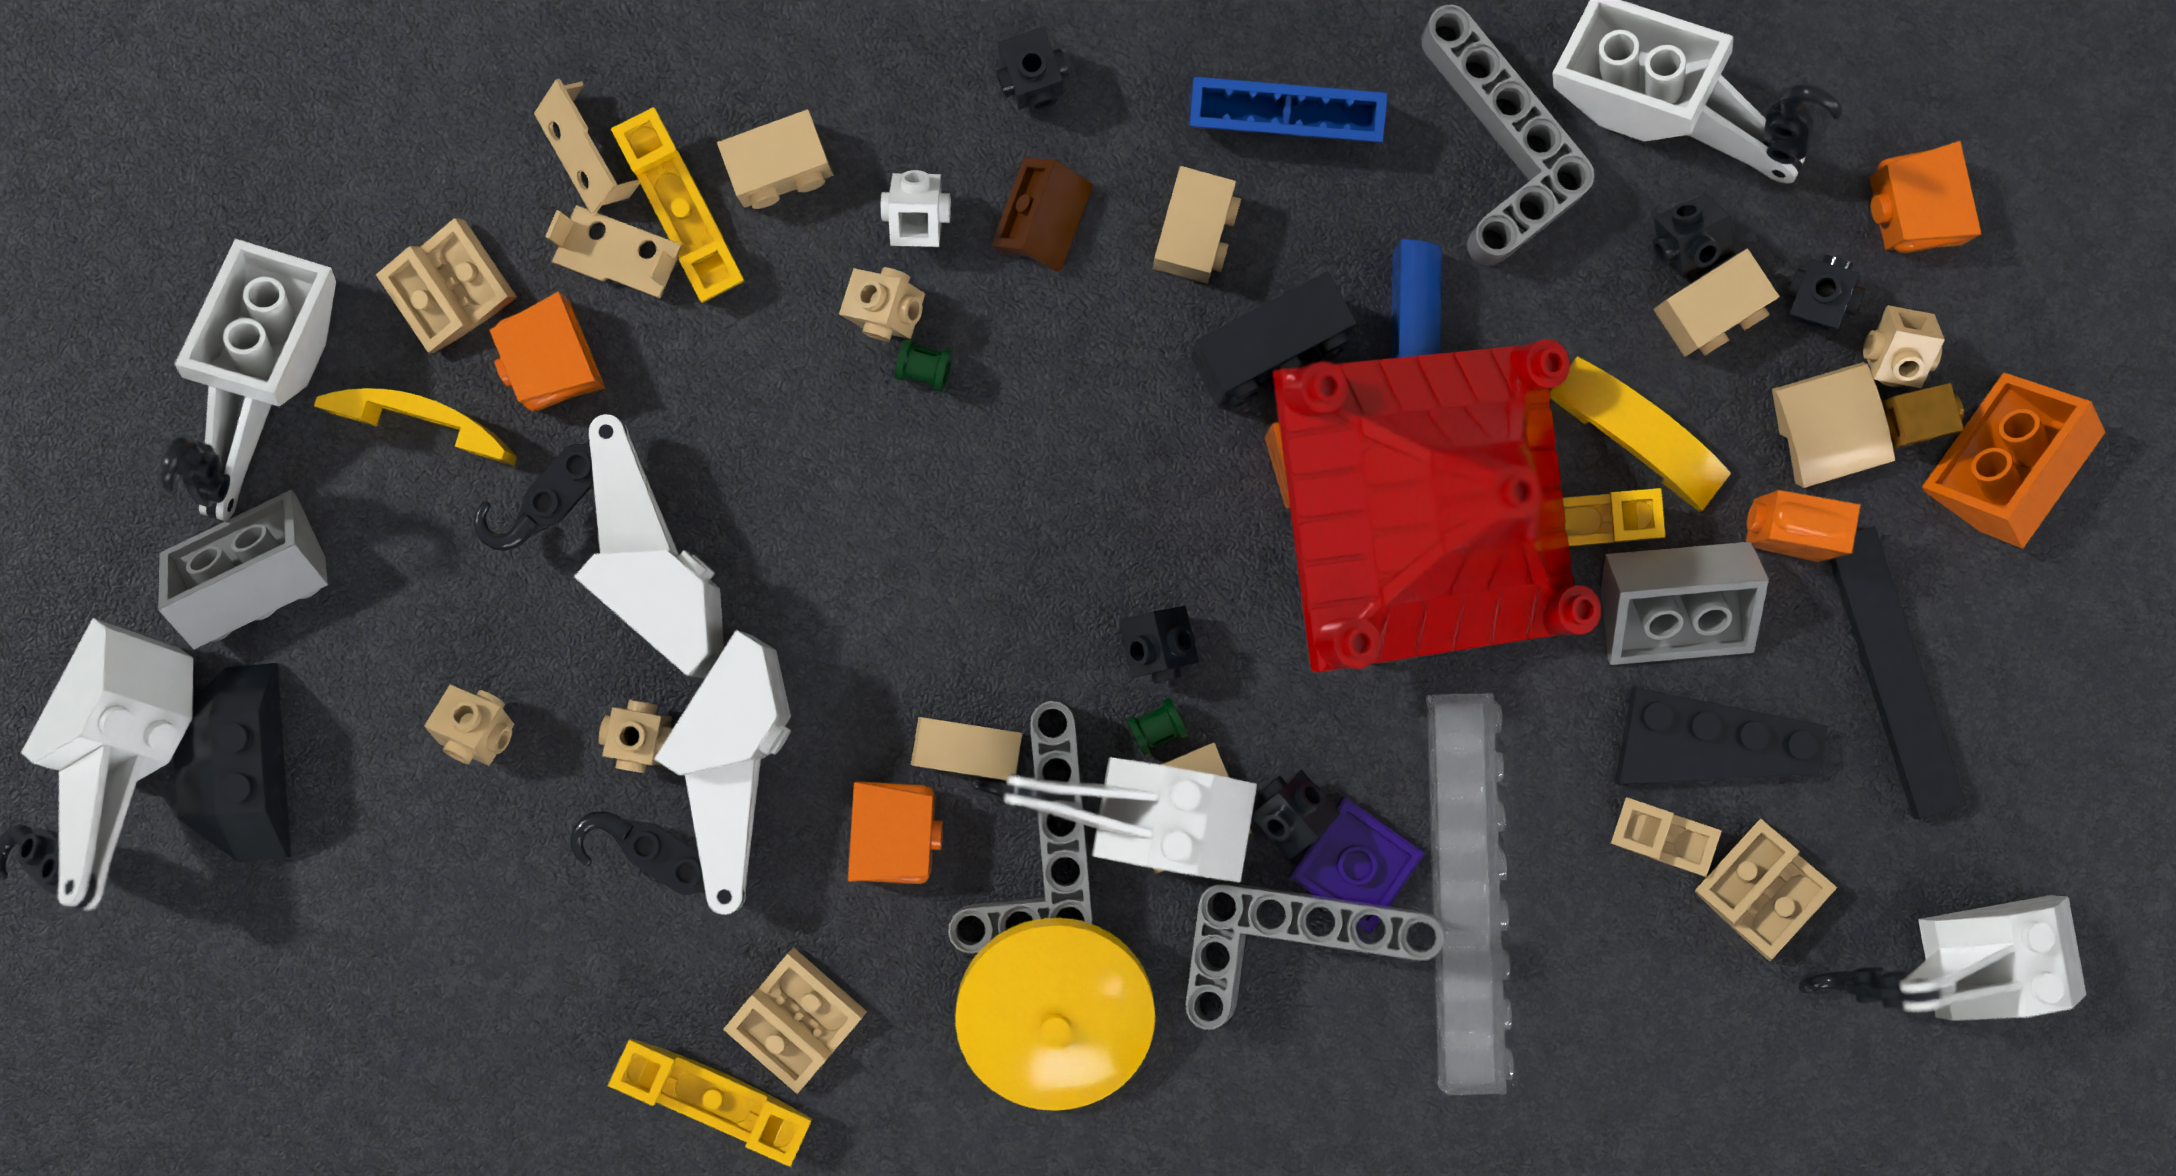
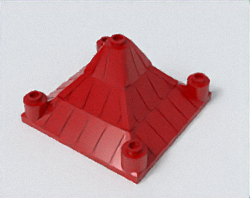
(1428, 504)

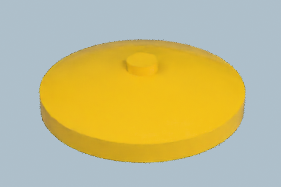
(1055, 1014)

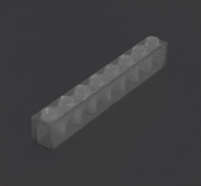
(1467, 893)

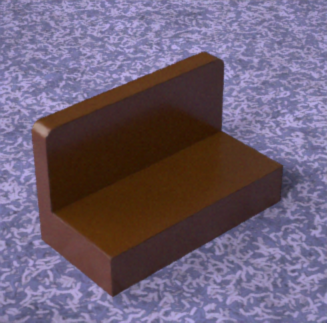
(1042, 212)

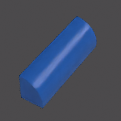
(1287, 109)
(1416, 299)

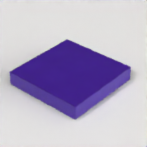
(1357, 861)

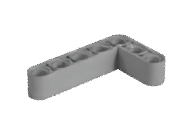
(1509, 132)
(1053, 846)
(1295, 928)

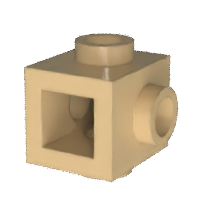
(882, 303)
(1904, 347)
(470, 725)
(653, 733)

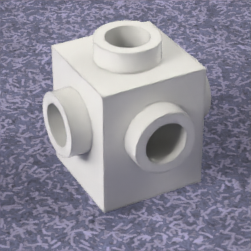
(915, 209)

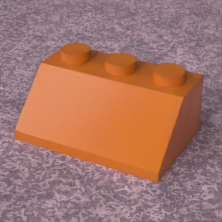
(2015, 458)

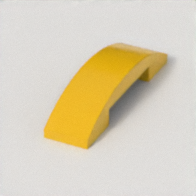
(678, 204)
(367, 404)
(1643, 431)
(1614, 517)
(711, 1098)

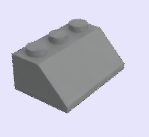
(240, 571)
(1682, 602)

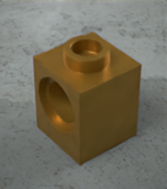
(1923, 415)

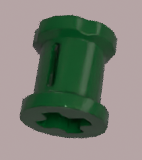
(923, 364)
(1157, 727)

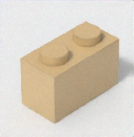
(775, 160)
(1194, 225)
(1716, 303)

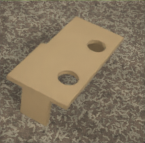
(577, 148)
(615, 254)

